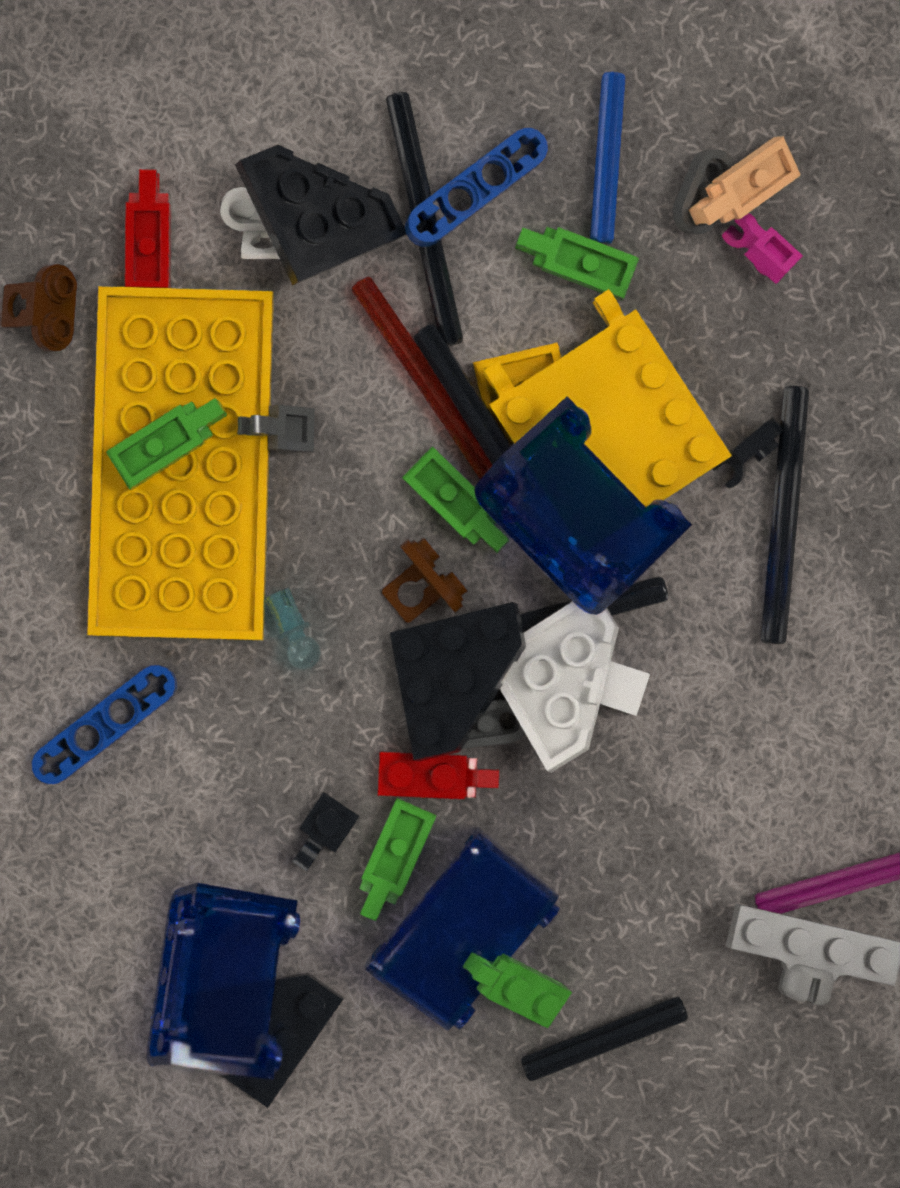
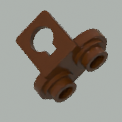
(48, 307)
(439, 586)

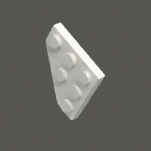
(561, 682)

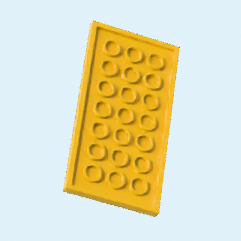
(193, 539)

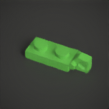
(579, 260)
(164, 441)
(453, 499)
(395, 856)
(518, 987)

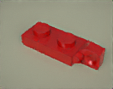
(148, 235)
(437, 777)

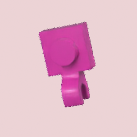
(767, 249)

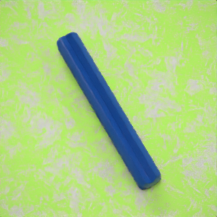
(607, 157)

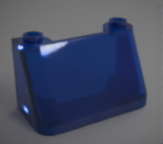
(575, 511)
(477, 905)
(219, 981)

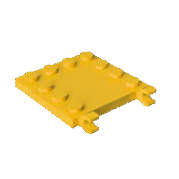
(636, 404)

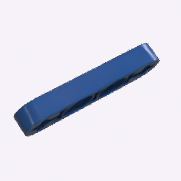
(474, 184)
(107, 727)

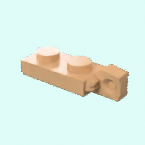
(747, 184)

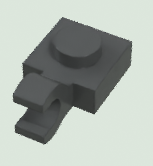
(286, 427)

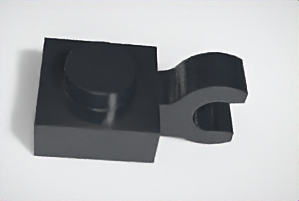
(757, 444)
(326, 826)

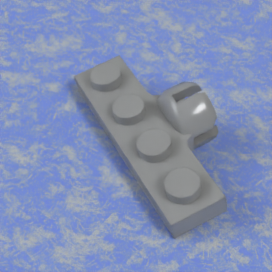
(812, 952)

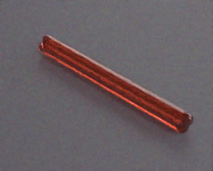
(420, 372)

